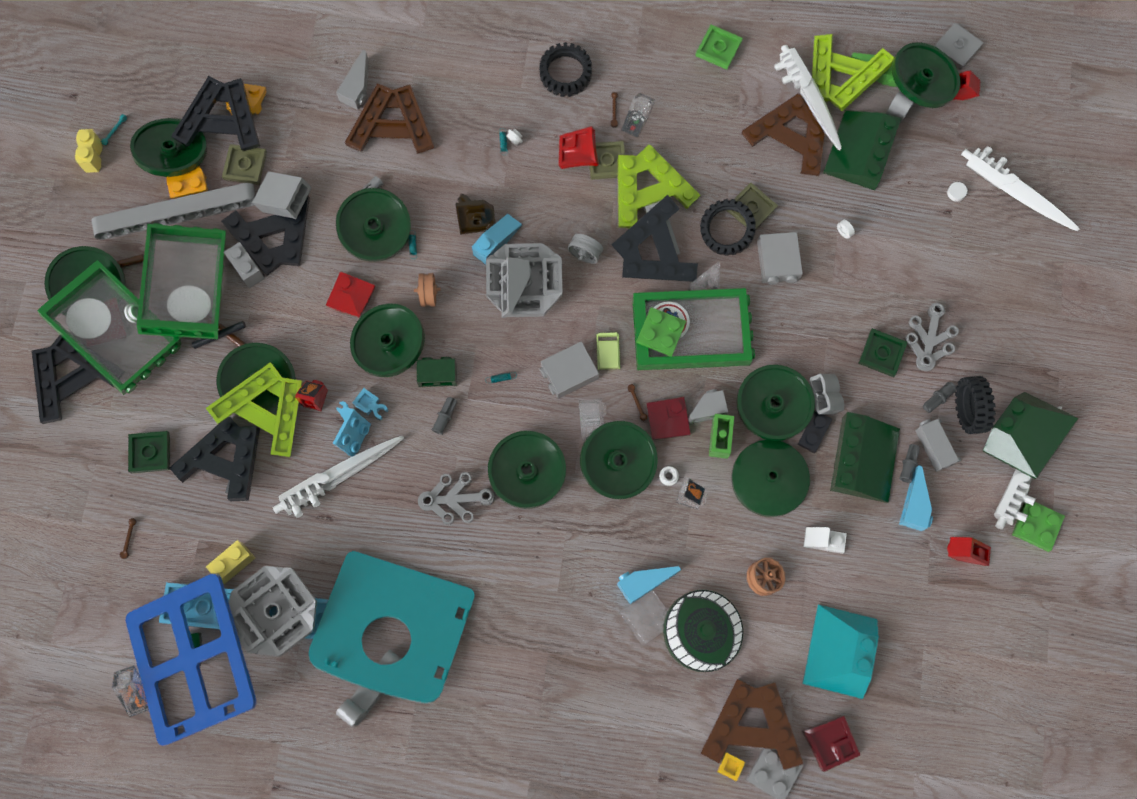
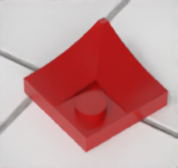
(578, 148)
(350, 295)

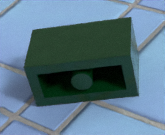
(436, 372)

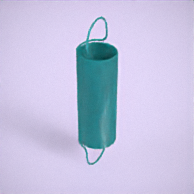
(503, 141)
(412, 245)
(501, 377)

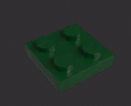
(882, 352)
(148, 452)

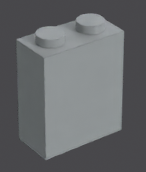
(281, 195)
(779, 258)
(569, 370)

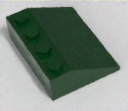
(865, 147)
(865, 457)

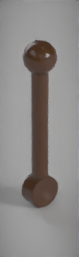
(614, 123)
(631, 388)
(124, 554)

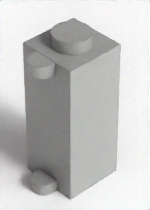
(937, 444)

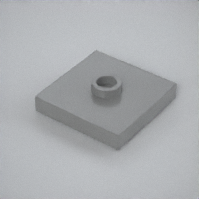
(959, 45)

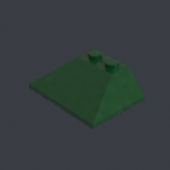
(1028, 434)

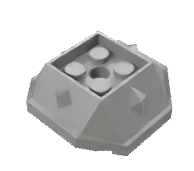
(543, 286)
(251, 607)

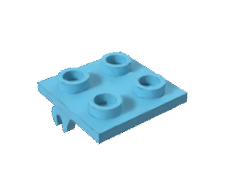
(352, 430)

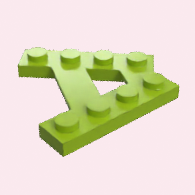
(863, 72)
(670, 184)
(239, 402)

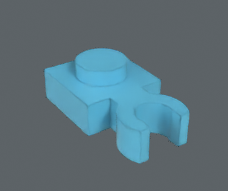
(368, 402)

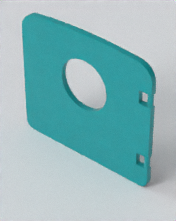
(379, 589)

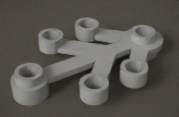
(929, 339)
(453, 499)

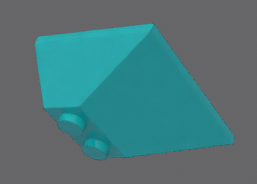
(841, 652)

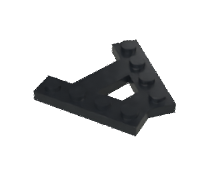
(199, 120)
(250, 237)
(669, 266)
(53, 391)
(203, 457)

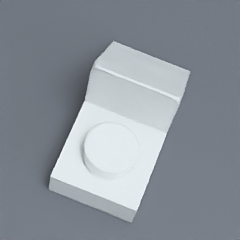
(824, 539)

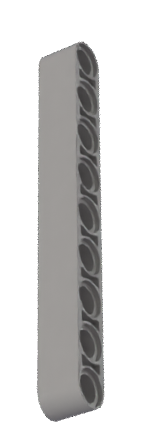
(173, 211)

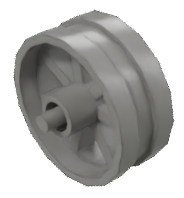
(585, 248)

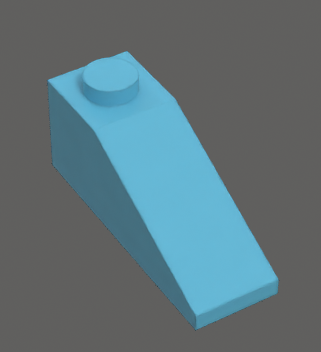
(495, 237)
(917, 505)
(642, 582)

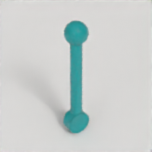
(123, 118)

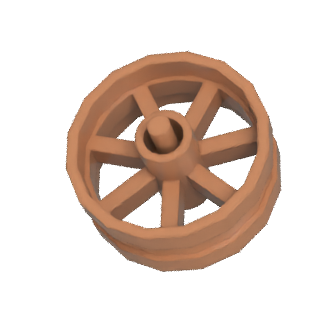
(427, 289)
(765, 576)

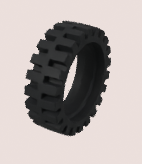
(565, 51)
(718, 207)
(975, 405)

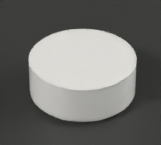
(957, 191)
(845, 229)

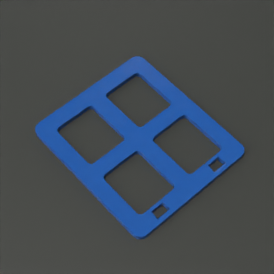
(190, 659)

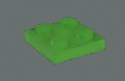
(719, 47)
(661, 331)
(1040, 527)

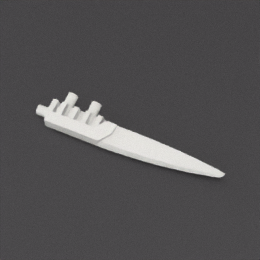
(802, 79)
(1013, 185)
(315, 485)
(1013, 498)

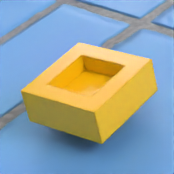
(730, 766)

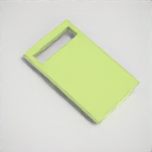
(608, 352)

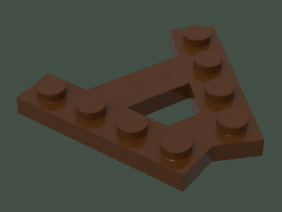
(372, 126)
(773, 126)
(777, 737)

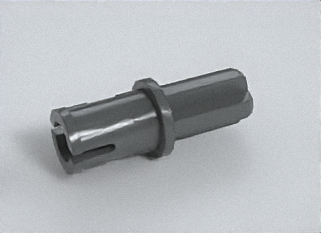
(939, 397)
(444, 415)
(910, 463)

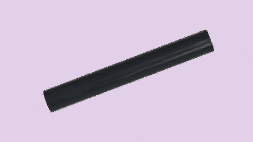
(222, 333)

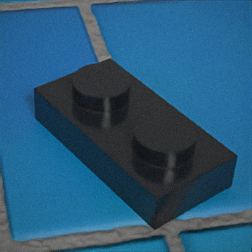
(814, 432)

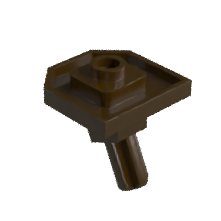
(474, 215)

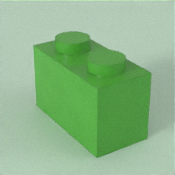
(721, 436)

